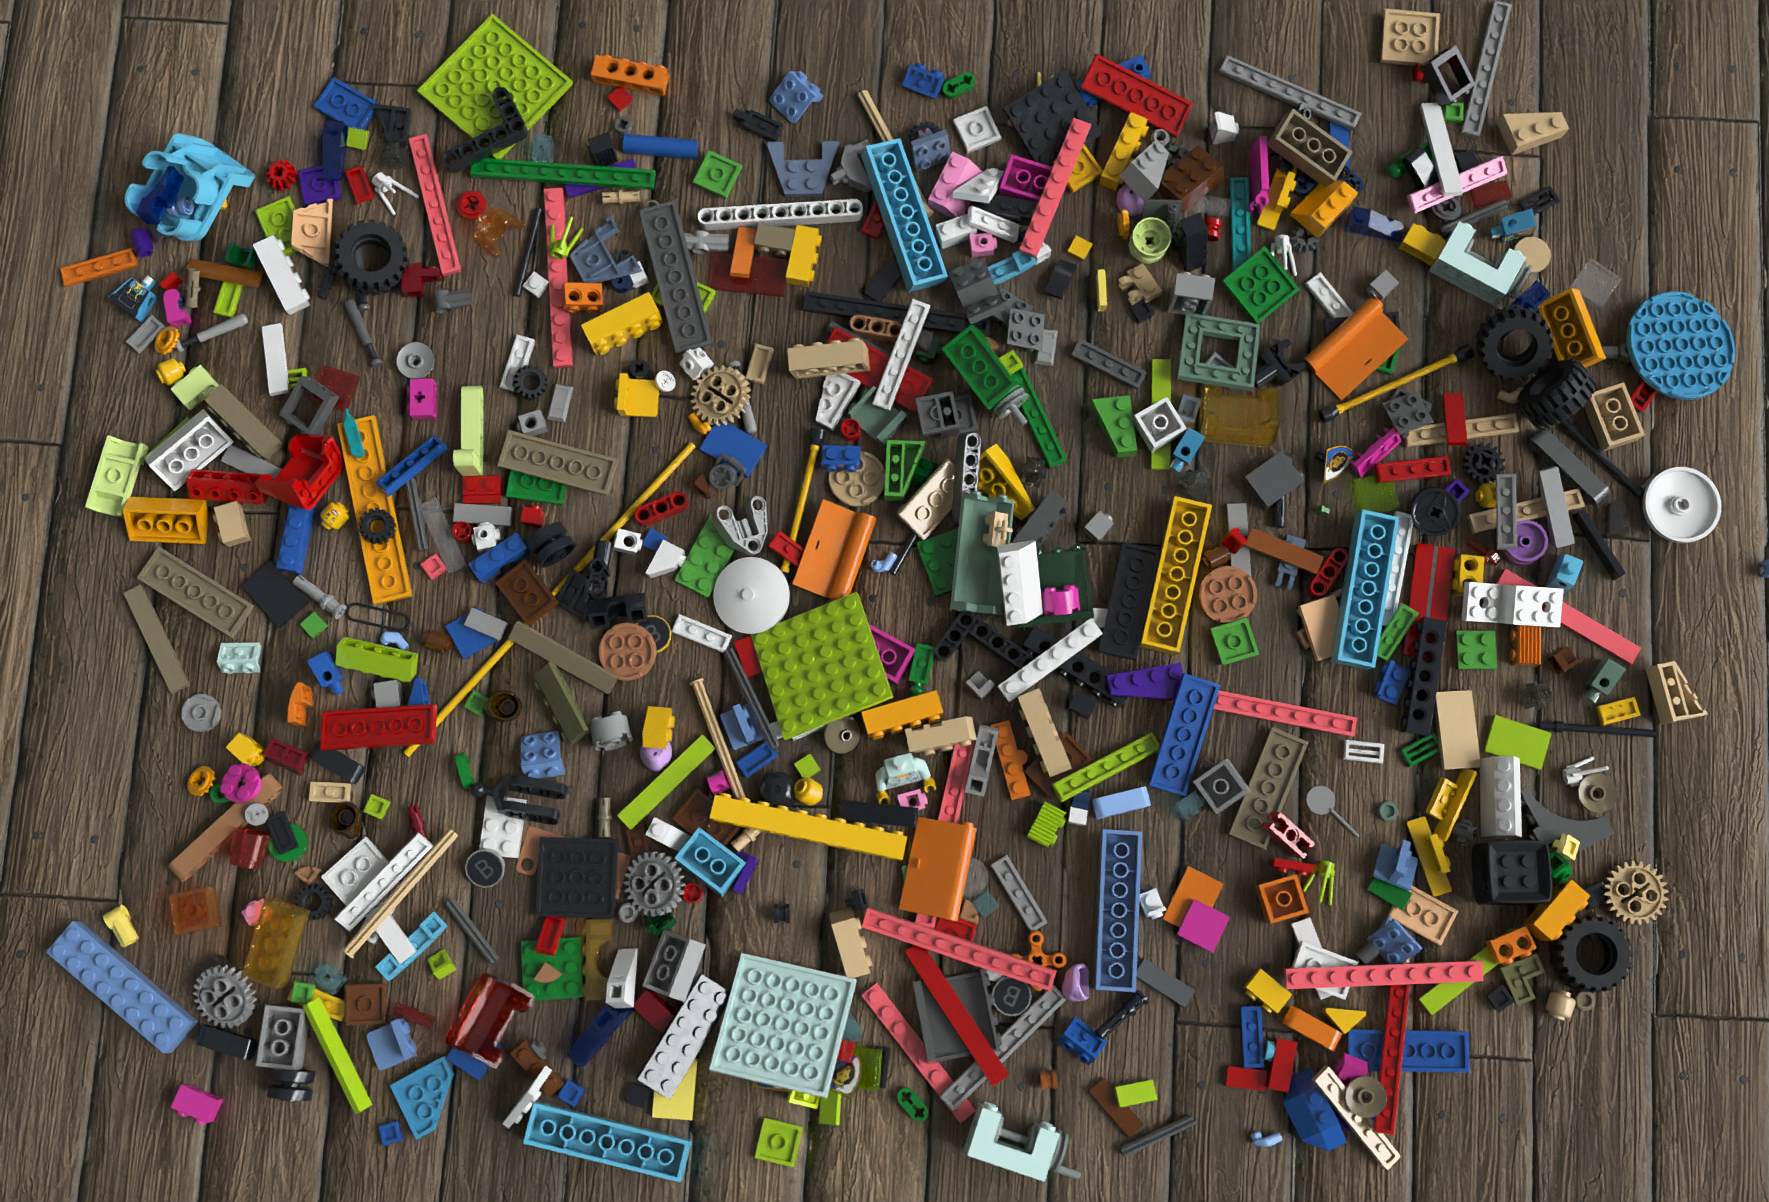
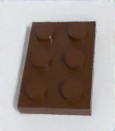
(527, 592)
(1077, 757)
(696, 814)

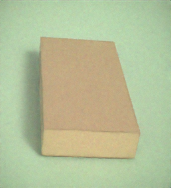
(759, 364)

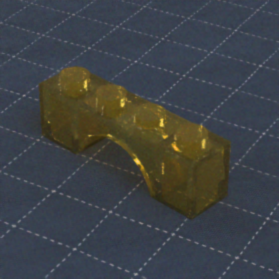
(597, 934)

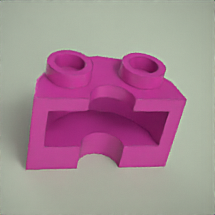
(1060, 601)

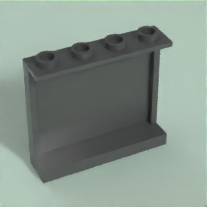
(939, 1035)

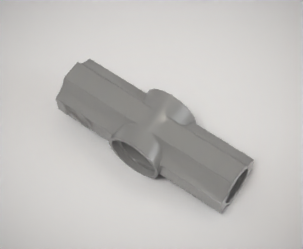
(703, 242)

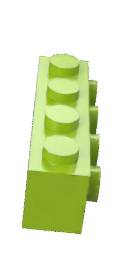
(376, 659)

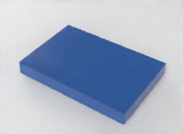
(346, 105)
(735, 443)

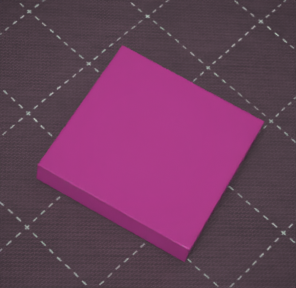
(1203, 925)

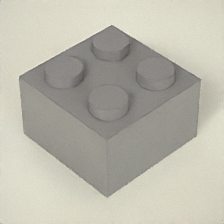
(1222, 786)

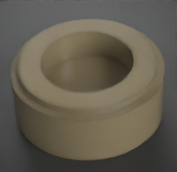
(1584, 1000)

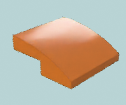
(300, 698)

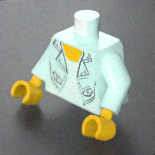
(901, 771)

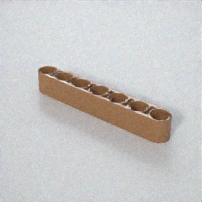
(221, 832)

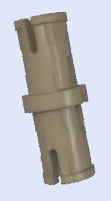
(193, 275)
(604, 817)

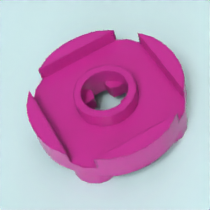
(234, 776)

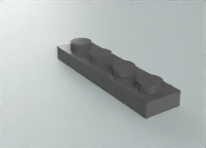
(1108, 364)

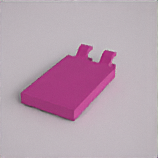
(1258, 174)

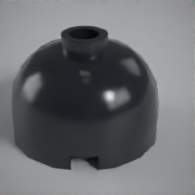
(777, 789)

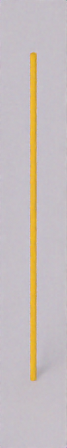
(579, 567)

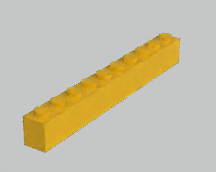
(807, 827)

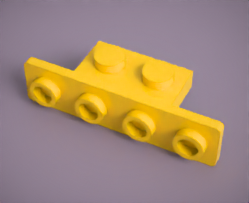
(1278, 198)
(1448, 802)
(1431, 856)

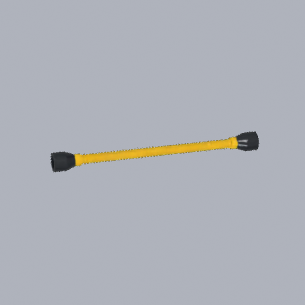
(1460, 355)
(816, 439)

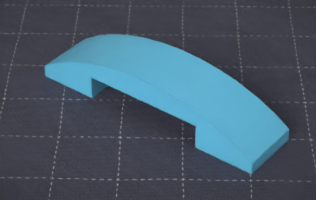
(1011, 267)
(420, 939)

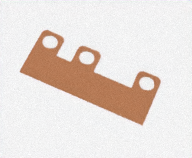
(531, 850)

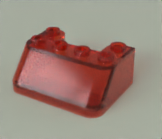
(485, 1018)

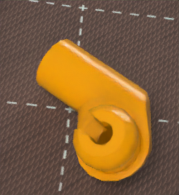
(697, 424)

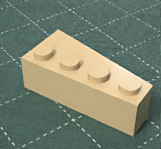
(1044, 732)

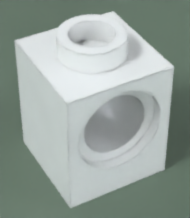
(619, 545)

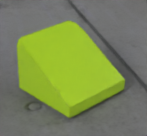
(441, 964)

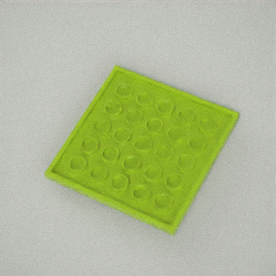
(489, 60)
(821, 666)

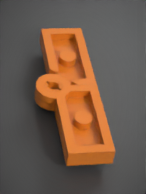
(1011, 761)

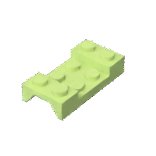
(115, 476)

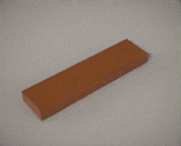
(227, 273)
(1284, 551)

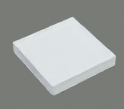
(977, 129)

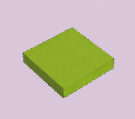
(779, 1142)

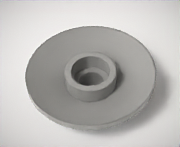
(411, 353)

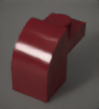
(414, 279)

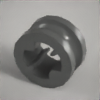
(625, 120)

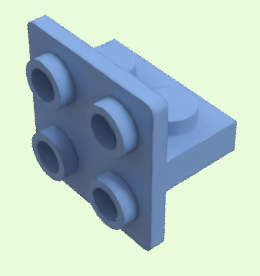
(741, 726)
(1396, 865)
(1394, 942)

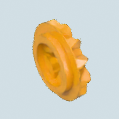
(1123, 224)
(168, 335)
(197, 776)

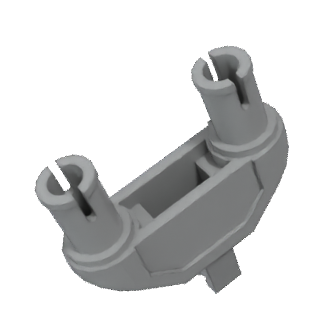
(851, 169)

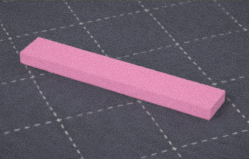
(1469, 179)

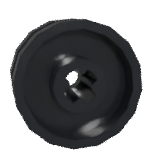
(551, 544)
(290, 1086)

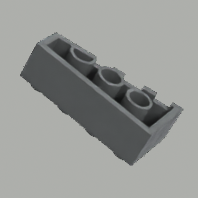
(1043, 520)

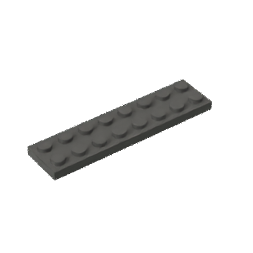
(675, 277)

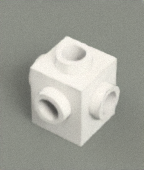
(695, 363)
(485, 537)

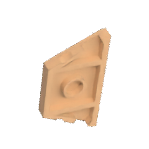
(313, 231)

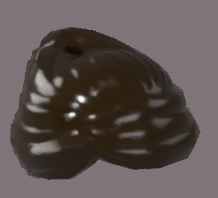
(508, 703)
(346, 820)

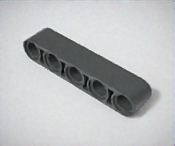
(1569, 466)
(963, 469)

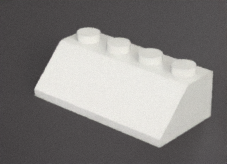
(188, 449)
(1019, 582)
(1500, 797)

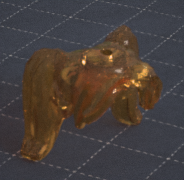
(492, 226)

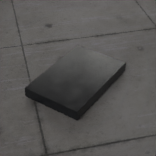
(275, 594)

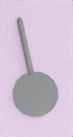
(1322, 801)

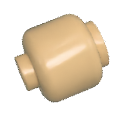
(1560, 1004)

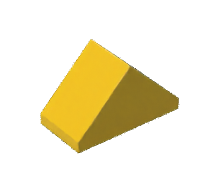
(1343, 1019)

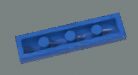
(660, 146)
(411, 465)

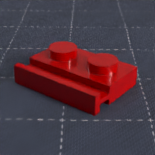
(482, 490)
(1284, 866)

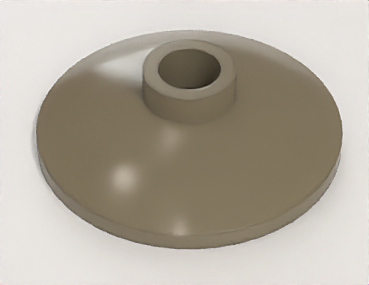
(834, 735)
(1606, 791)
(1373, 1104)

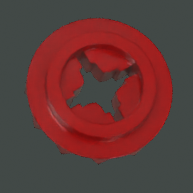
(463, 203)

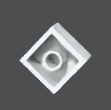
(1159, 424)

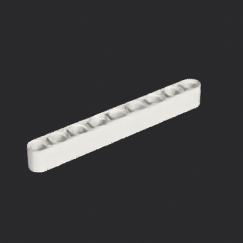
(772, 210)

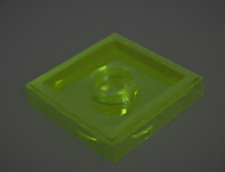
(1375, 496)
(871, 1067)

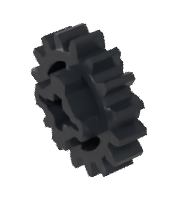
(1487, 470)

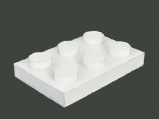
(500, 831)
(355, 870)
(1314, 956)

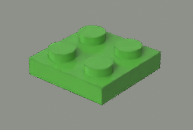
(717, 174)
(1234, 641)
(1475, 650)

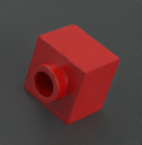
(532, 516)

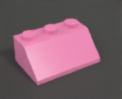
(955, 174)

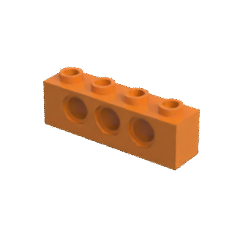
(656, 85)

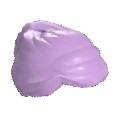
(1129, 201)
(656, 758)
(1076, 983)

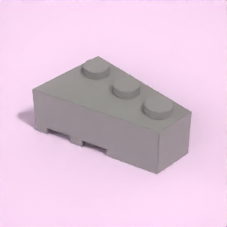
(1146, 170)

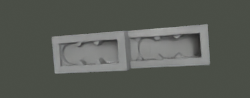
(1556, 509)

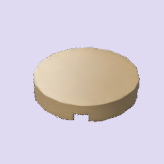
(1536, 253)

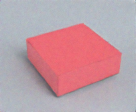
(433, 566)

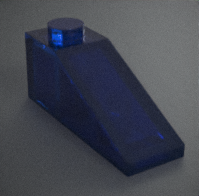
(334, 150)
(1373, 224)

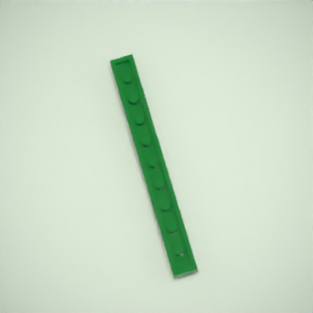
(564, 173)

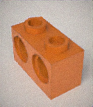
(580, 292)
(1509, 941)

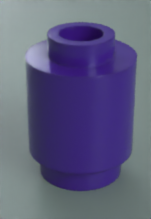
(142, 242)

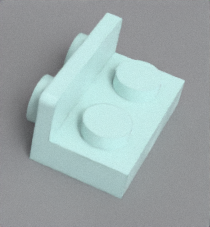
(239, 657)

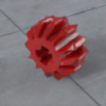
(273, 175)

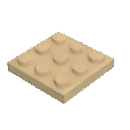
(1409, 37)

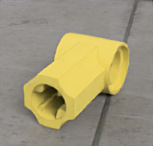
(119, 922)

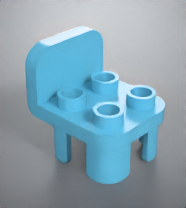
(207, 181)

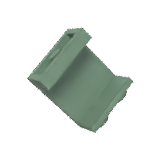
(875, 421)

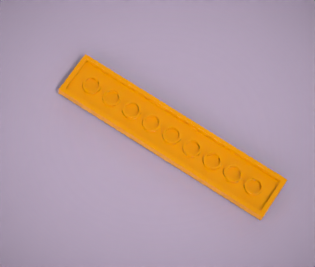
(383, 562)

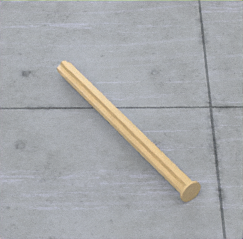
(883, 132)
(717, 738)
(400, 892)

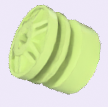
(1149, 230)

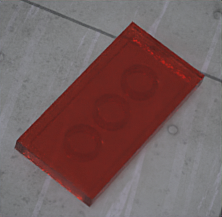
(765, 277)

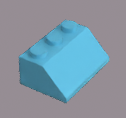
(710, 862)

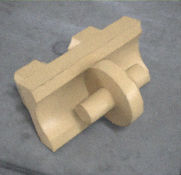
(998, 529)

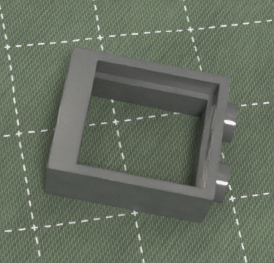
(322, 414)

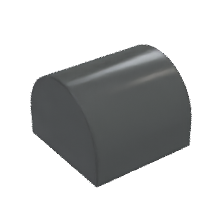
(1367, 953)

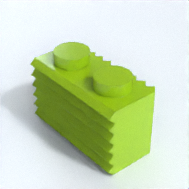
(1046, 825)

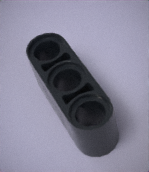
(1420, 168)
(338, 763)
(226, 1042)

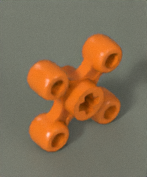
(1045, 959)

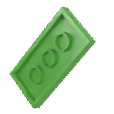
(705, 561)

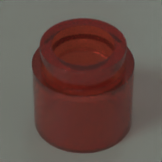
(248, 847)

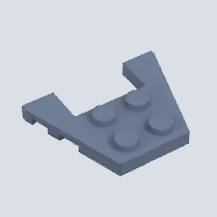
(803, 177)
(595, 261)

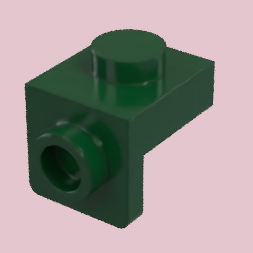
(240, 257)
(935, 349)
(922, 472)
(659, 923)

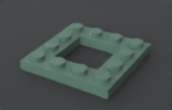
(1237, 378)

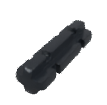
(326, 282)

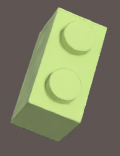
(194, 387)

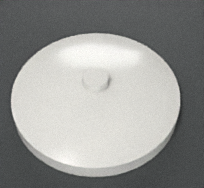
(1681, 505)
(751, 595)

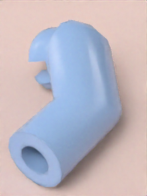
(883, 565)
(394, 637)
(1266, 1141)

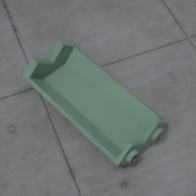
(976, 566)

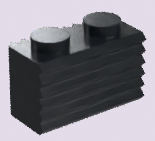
(602, 150)

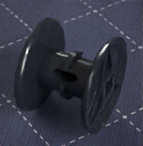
(1447, 514)

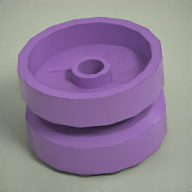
(1535, 540)

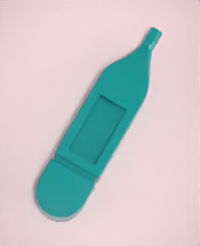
(353, 436)

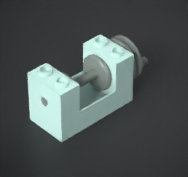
(1477, 274)
(1042, 1148)

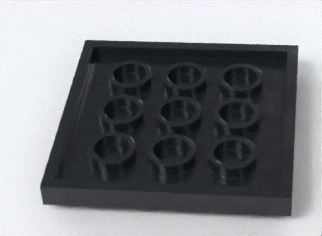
(1046, 115)
(577, 877)

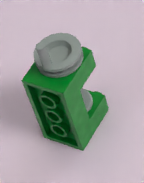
(986, 373)

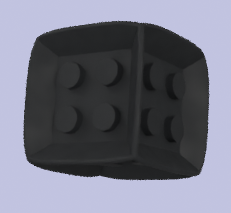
(1511, 872)

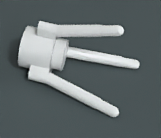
(384, 184)
(1283, 246)
(1572, 775)

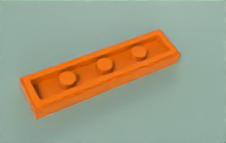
(98, 267)

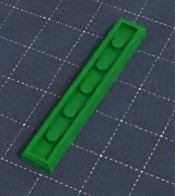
(1040, 424)

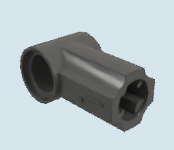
(446, 301)

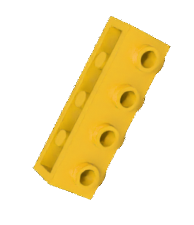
(1122, 153)

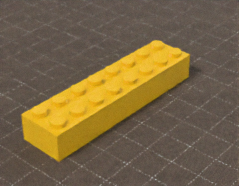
(1175, 575)

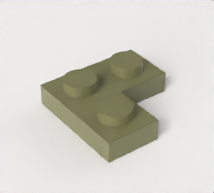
(1516, 976)

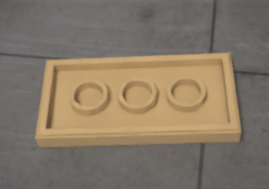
(931, 501)
(1457, 730)

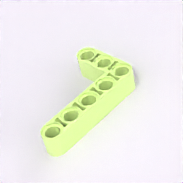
(470, 457)

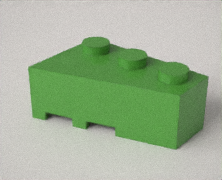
(1116, 420)
(900, 465)

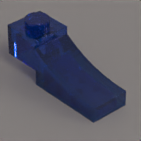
(161, 197)

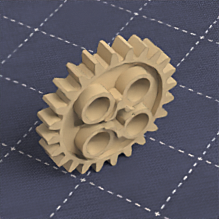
(731, 381)
(1644, 908)

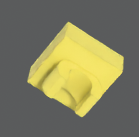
(1566, 846)

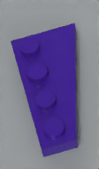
(1149, 683)

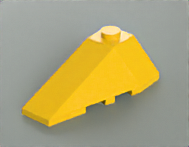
(999, 478)

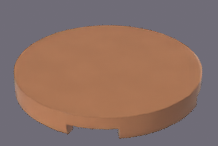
(1227, 594)
(627, 651)

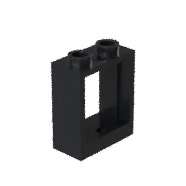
(1436, 81)

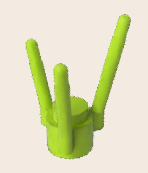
(559, 248)
(1326, 871)

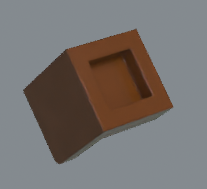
(1563, 660)

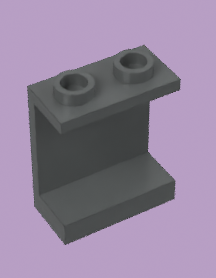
(1273, 479)

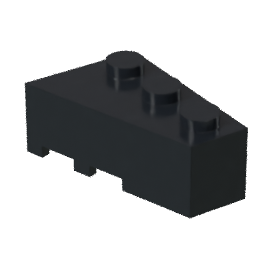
(1190, 241)

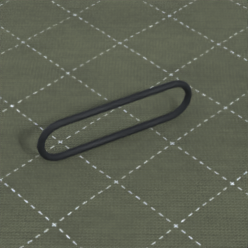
(380, 609)

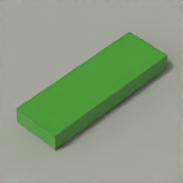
(1395, 630)

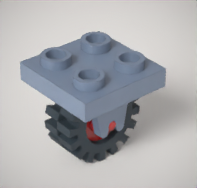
(928, 145)

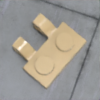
(1143, 282)

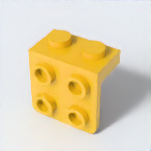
(636, 397)

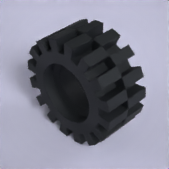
(530, 371)
(367, 520)
(324, 896)

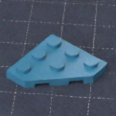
(424, 1095)

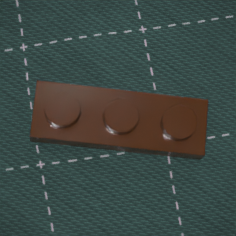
(534, 1065)

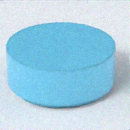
(1269, 1050)

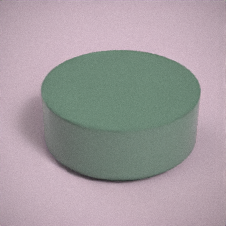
(1387, 811)

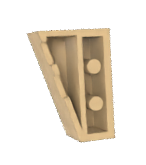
(1531, 129)
(1672, 695)
(941, 736)
(850, 943)

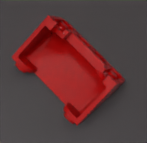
(308, 473)

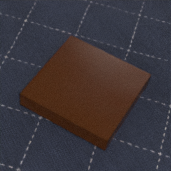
(364, 1004)

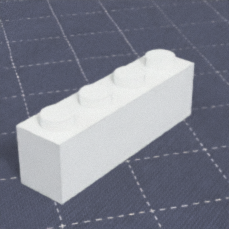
(281, 274)

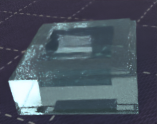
(985, 904)

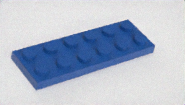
(1184, 734)
(1421, 1052)

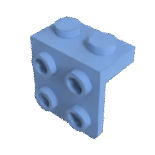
(795, 95)
(541, 755)
(392, 1044)

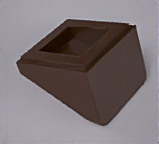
(702, 486)

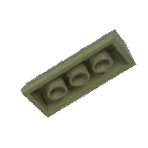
(562, 703)

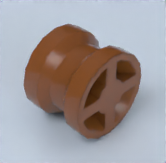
(1048, 1080)

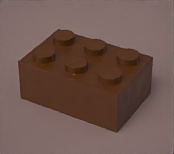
(1191, 177)

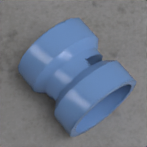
(183, 206)

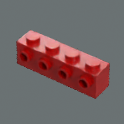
(224, 486)

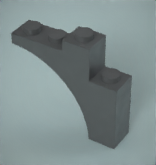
(1551, 826)

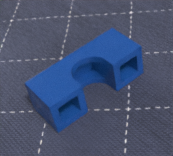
(489, 563)

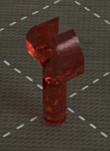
(1490, 556)

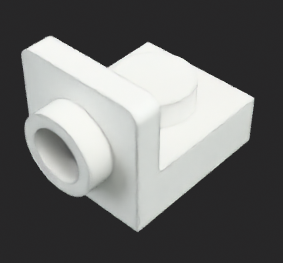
(1151, 904)

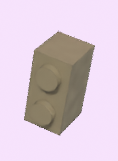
(774, 240)

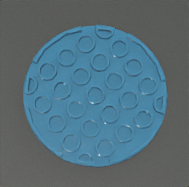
(1680, 345)

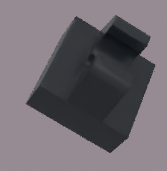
(858, 900)

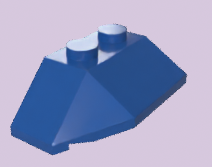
(1312, 1113)

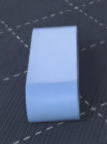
(1121, 802)

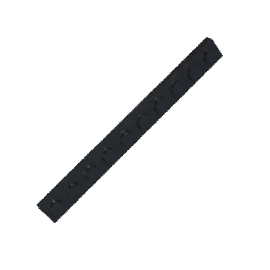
(850, 307)

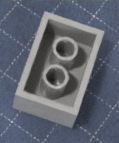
(1191, 294)
(674, 965)
(283, 1037)

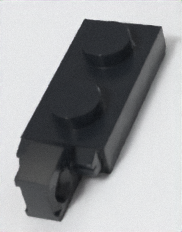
(759, 124)

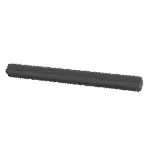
(751, 698)

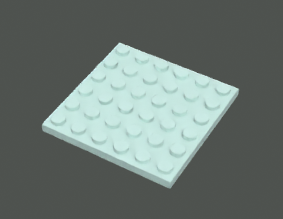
(783, 1025)

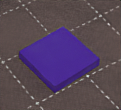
(316, 189)

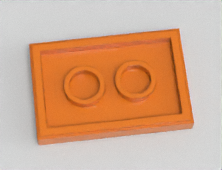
(1192, 886)

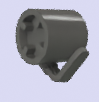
(726, 474)

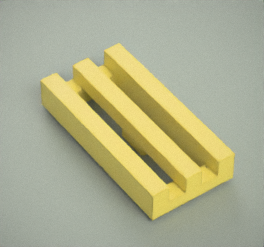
(1101, 290)

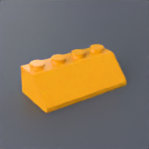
(166, 520)

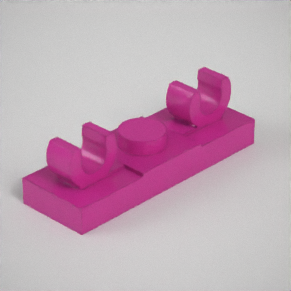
(1376, 452)

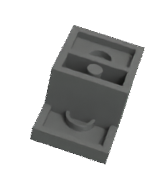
(976, 290)
(946, 414)

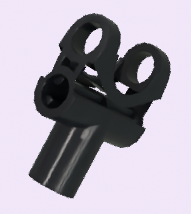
(1277, 367)
(600, 560)

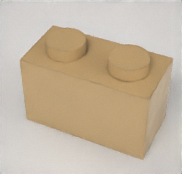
(231, 524)

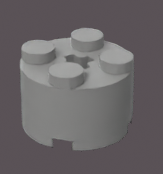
(610, 731)

